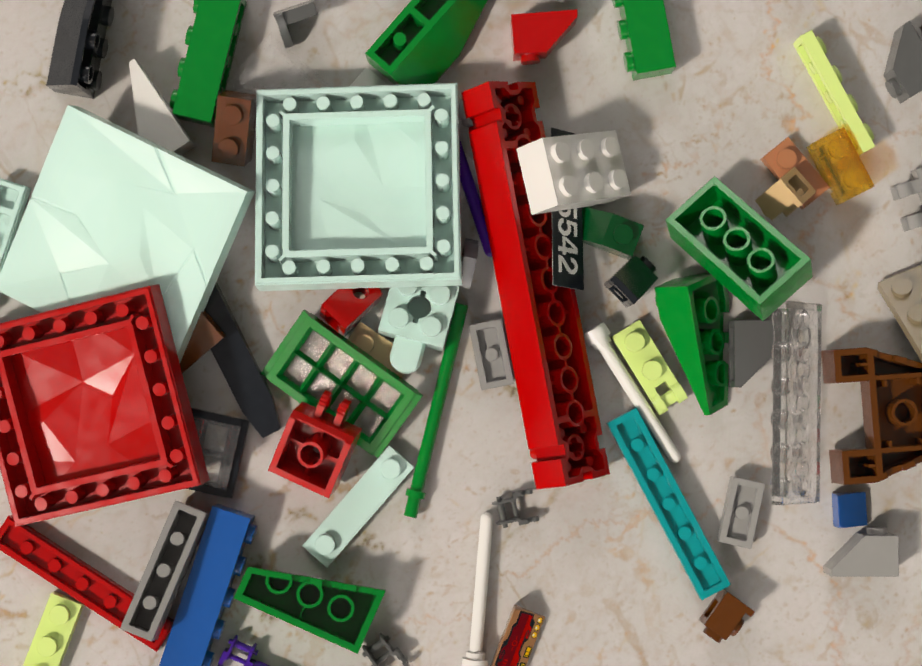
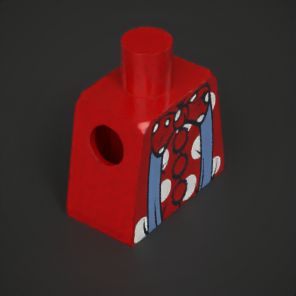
(345, 311)

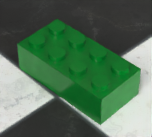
(739, 248)

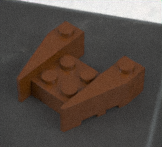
(890, 413)

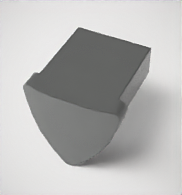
(291, 15)

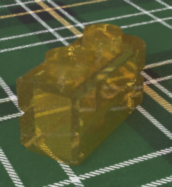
(840, 166)

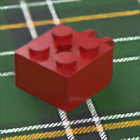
(313, 428)

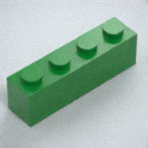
(646, 37)
(207, 60)

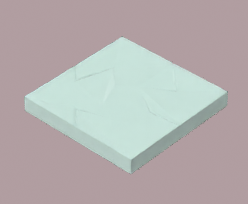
(358, 187)
(120, 219)

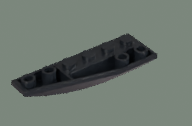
(80, 47)

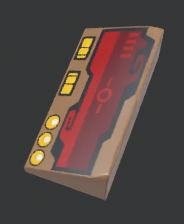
(518, 638)

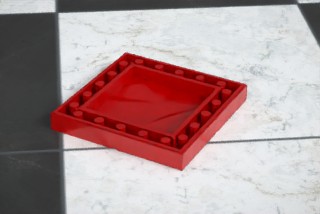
(94, 408)

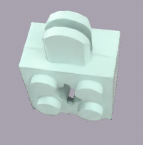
(417, 320)

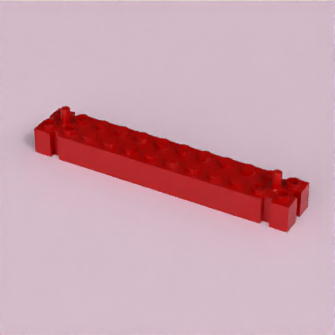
(538, 317)

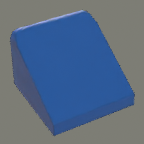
(849, 509)

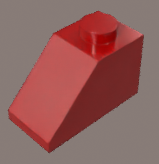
(539, 33)

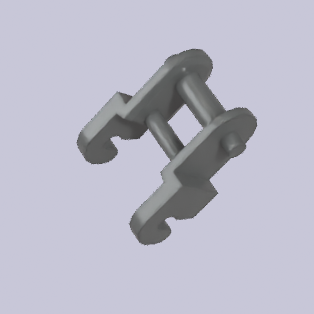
(502, 513)
(383, 641)

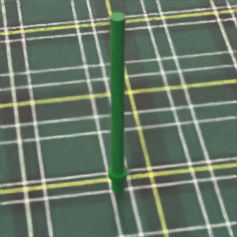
(416, 492)

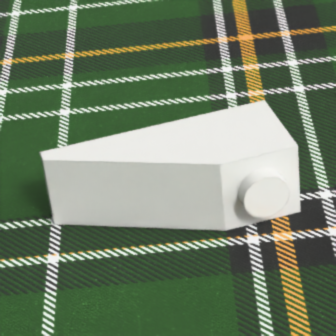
(154, 115)

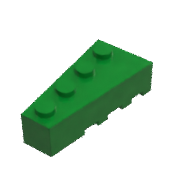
(317, 605)

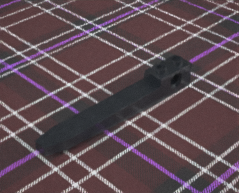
(242, 369)

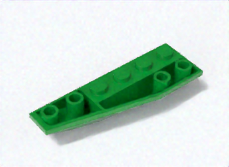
(424, 40)

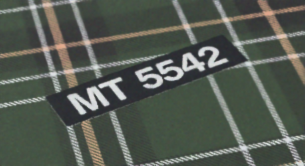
(567, 243)

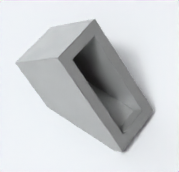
(866, 555)

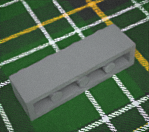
(165, 571)

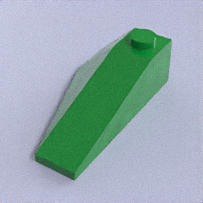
(694, 320)

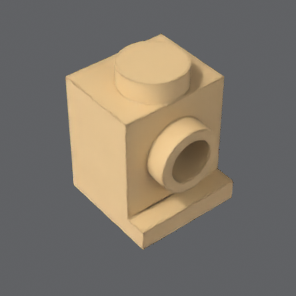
(785, 195)

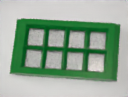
(321, 359)

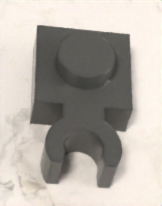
(469, 260)

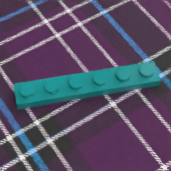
(668, 504)

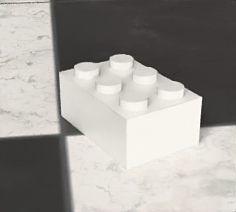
(573, 171)

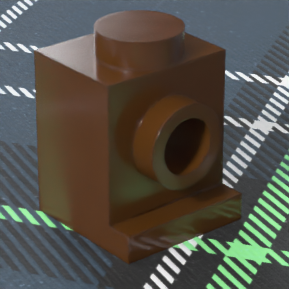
(724, 616)

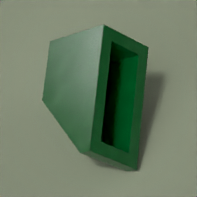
(610, 232)

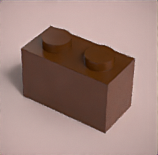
(234, 128)

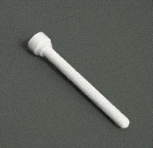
(599, 339)
(475, 655)

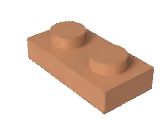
(784, 158)

